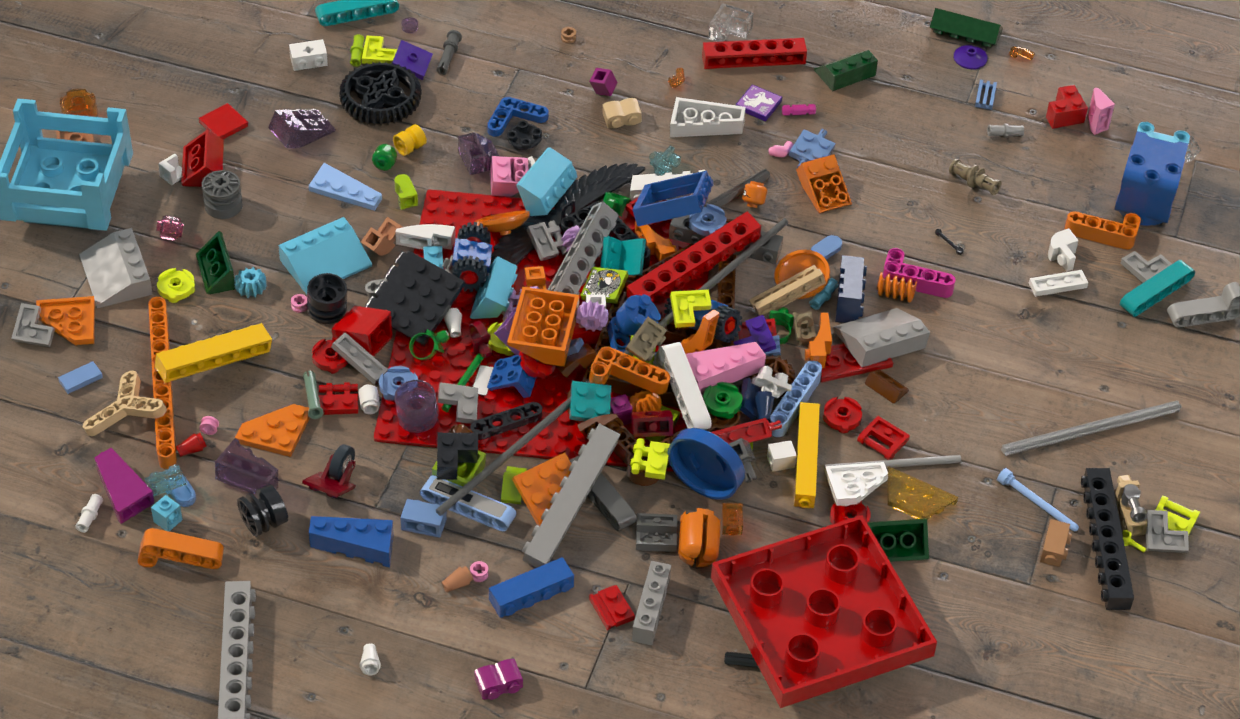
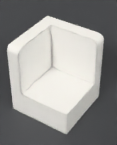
(170, 169)
(781, 456)

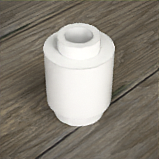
(369, 399)

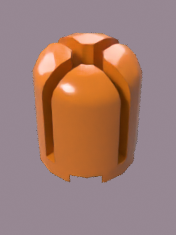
(699, 537)

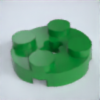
(729, 406)

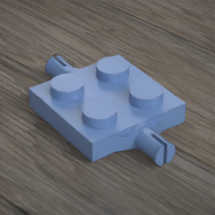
(811, 146)

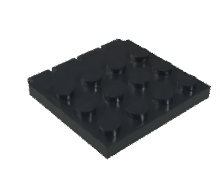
(416, 295)

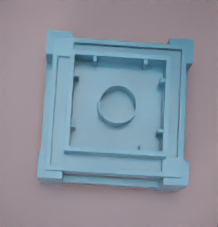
(62, 178)

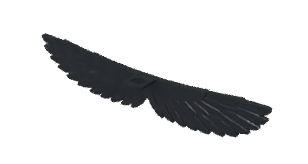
(580, 194)

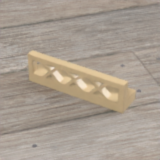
(788, 291)

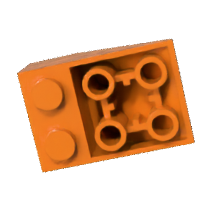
(824, 183)

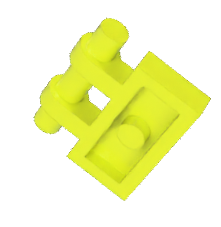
(657, 459)

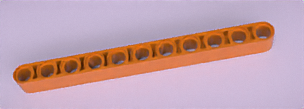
(165, 424)

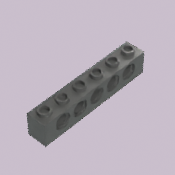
(768, 252)

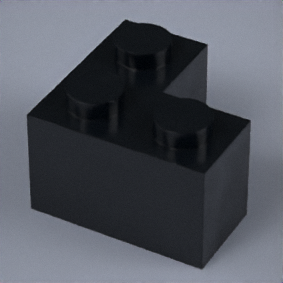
(455, 449)

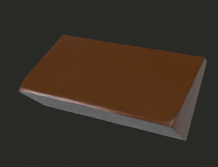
(886, 386)

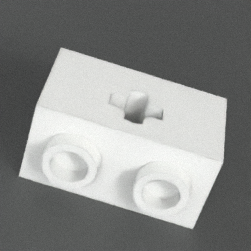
(308, 55)

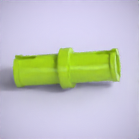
(357, 50)

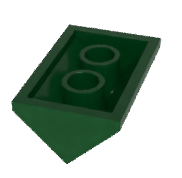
(216, 266)
(902, 538)

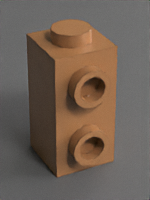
(1055, 541)

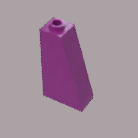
(123, 486)

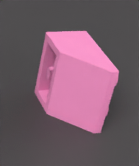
(506, 173)

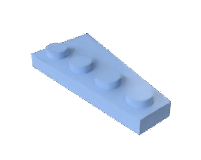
(342, 187)

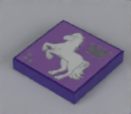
(759, 102)

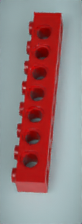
(699, 252)

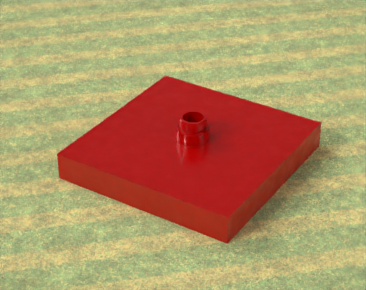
(822, 611)

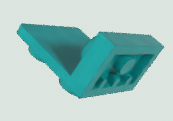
(623, 255)

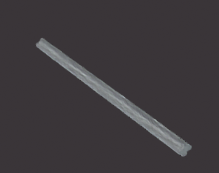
(1092, 427)

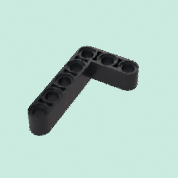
(620, 231)

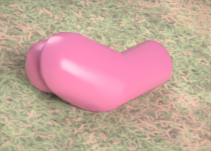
(781, 151)

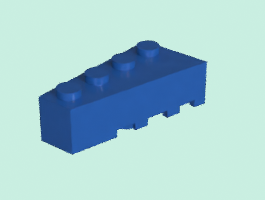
(354, 537)

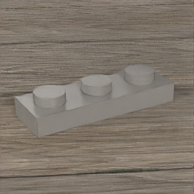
(359, 358)

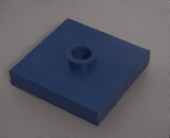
(749, 392)

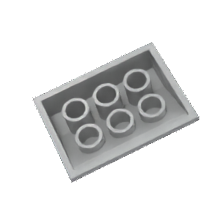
(116, 269)
(883, 336)

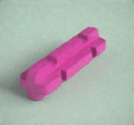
(800, 109)

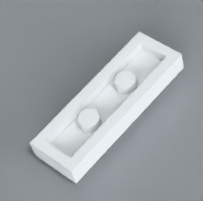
(1058, 283)

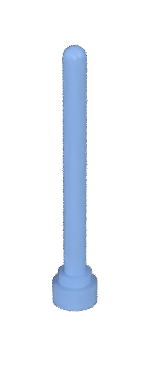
(1007, 477)

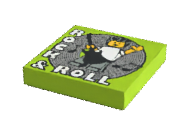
(605, 282)

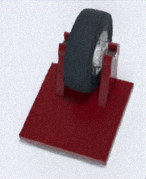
(339, 468)

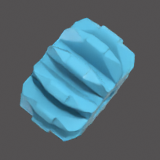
(250, 282)

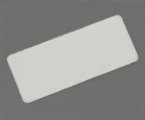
(482, 379)

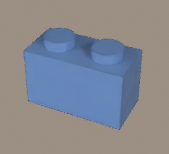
(422, 518)

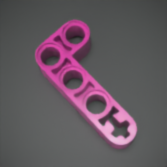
(928, 280)

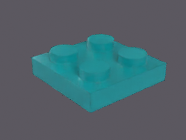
(589, 400)

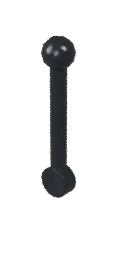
(959, 250)

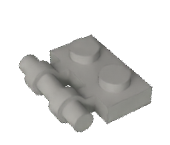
(543, 242)

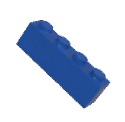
(531, 587)

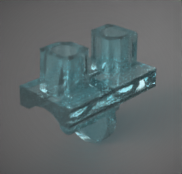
(662, 160)
(166, 481)

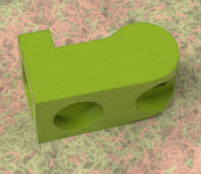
(406, 192)

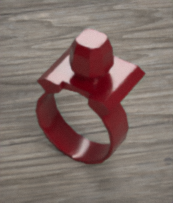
(480, 339)

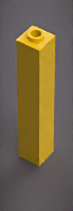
(806, 455)

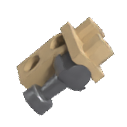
(1130, 513)

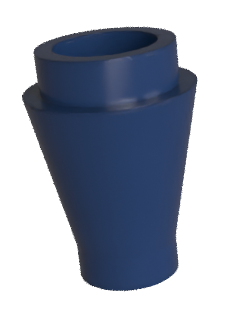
(764, 404)

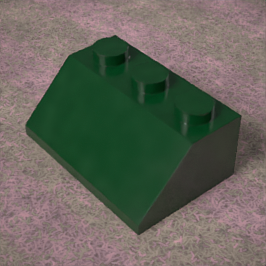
(848, 70)

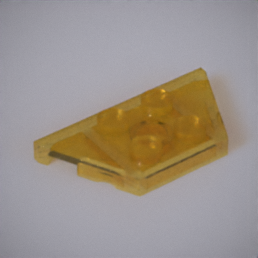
(916, 496)

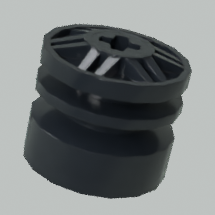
(326, 298)
(262, 510)

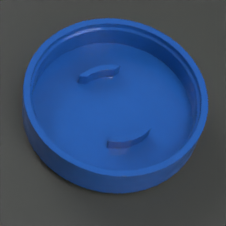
(706, 463)

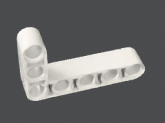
(685, 388)

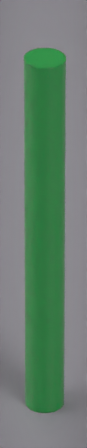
(466, 377)

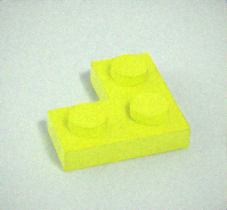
(375, 52)
(685, 303)

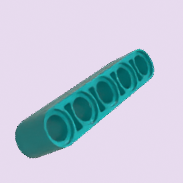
(352, 10)
(1157, 288)

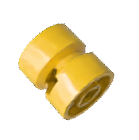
(410, 138)

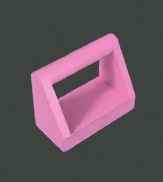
(1099, 112)

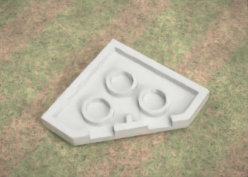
(855, 481)

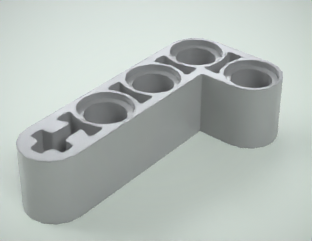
(1207, 309)

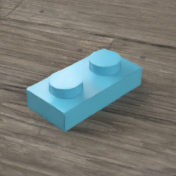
(434, 255)

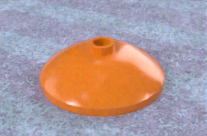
(504, 222)
(799, 261)

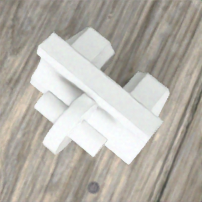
(768, 383)

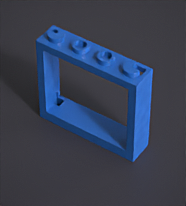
(648, 211)

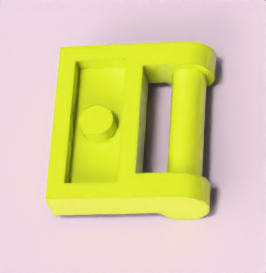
(1176, 522)

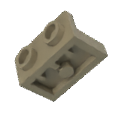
(646, 339)

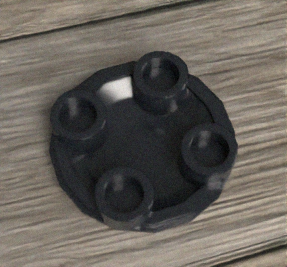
(524, 135)

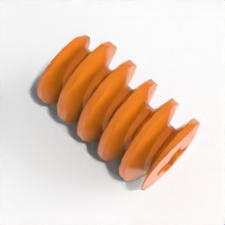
(896, 288)

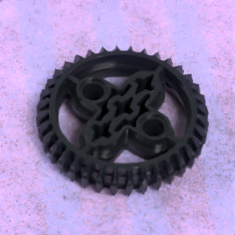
(380, 93)

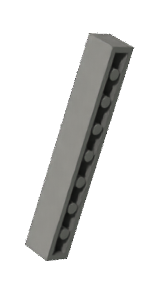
(571, 496)

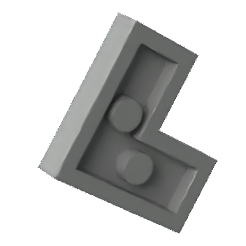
(1141, 268)
(27, 329)
(464, 397)
(1160, 538)

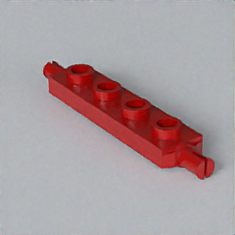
(749, 431)

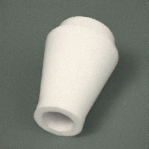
(453, 321)
(370, 661)

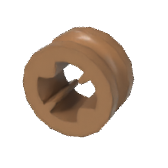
(568, 35)

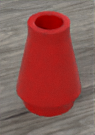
(192, 444)

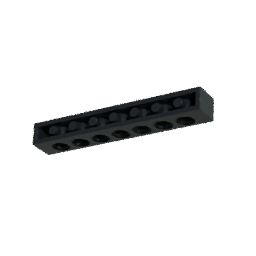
(1107, 539)

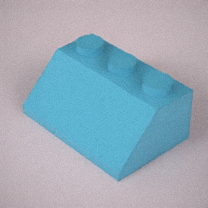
(497, 289)

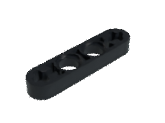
(505, 418)

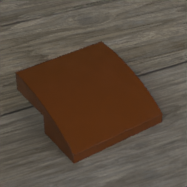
(583, 357)

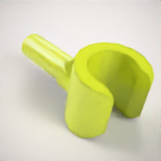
(1128, 541)

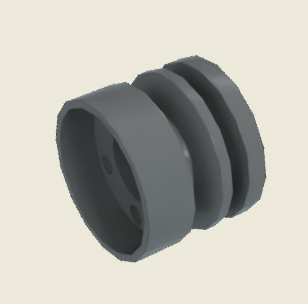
(222, 194)

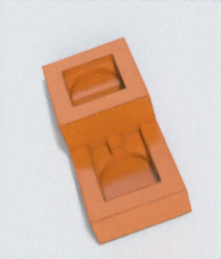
(535, 277)

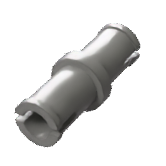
(1005, 130)

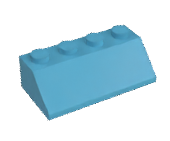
(546, 182)

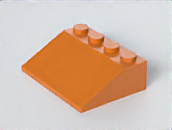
(544, 324)

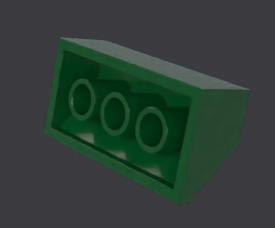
(966, 27)

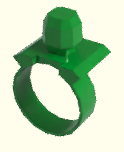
(616, 202)
(783, 318)
(441, 337)

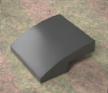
(656, 532)

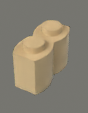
(622, 113)

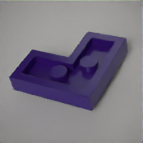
(759, 333)

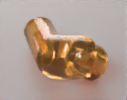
(1015, 50)
(678, 79)

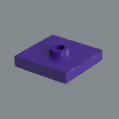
(413, 58)

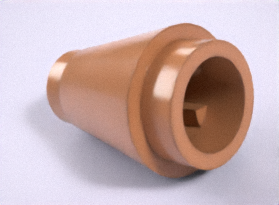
(459, 578)

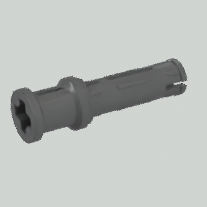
(450, 47)

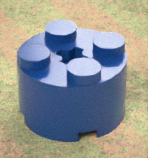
(634, 312)

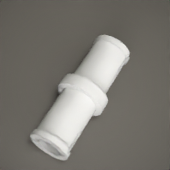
(89, 513)

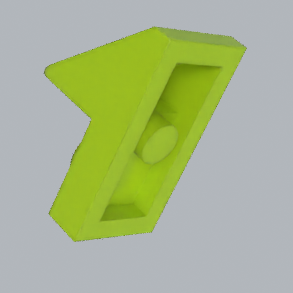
(509, 491)

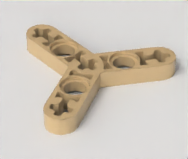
(125, 405)

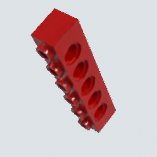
(754, 53)

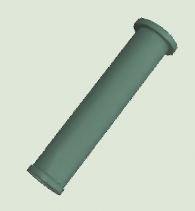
(315, 410)

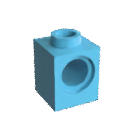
(166, 513)

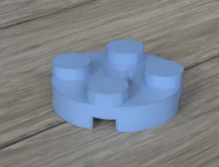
(700, 226)
(390, 378)

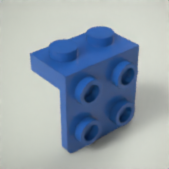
(509, 373)

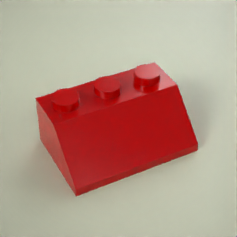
(201, 157)

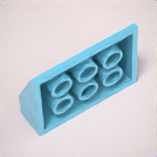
(324, 250)

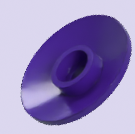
(970, 57)

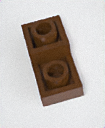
(610, 421)

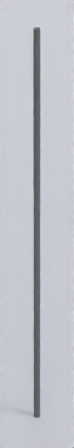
(566, 405)

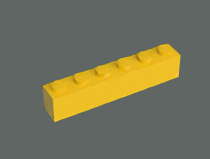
(213, 352)

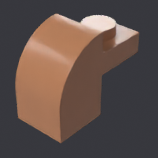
(382, 240)

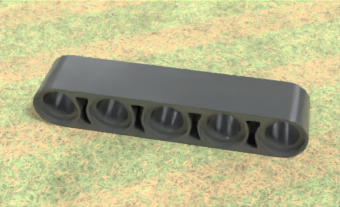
(610, 503)

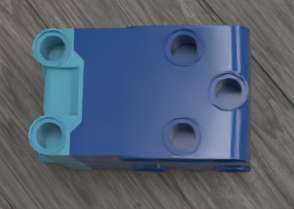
(1152, 174)

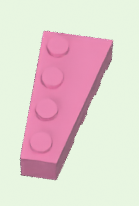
(725, 364)

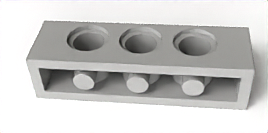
(651, 603)

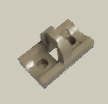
(804, 327)

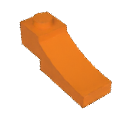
(658, 245)
(704, 335)
(822, 343)

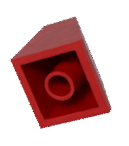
(366, 326)

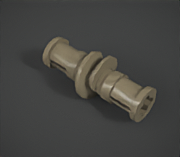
(975, 176)

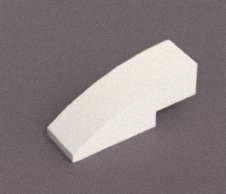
(426, 235)

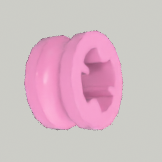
(299, 308)
(209, 425)
(479, 565)

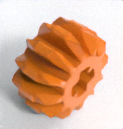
(645, 401)

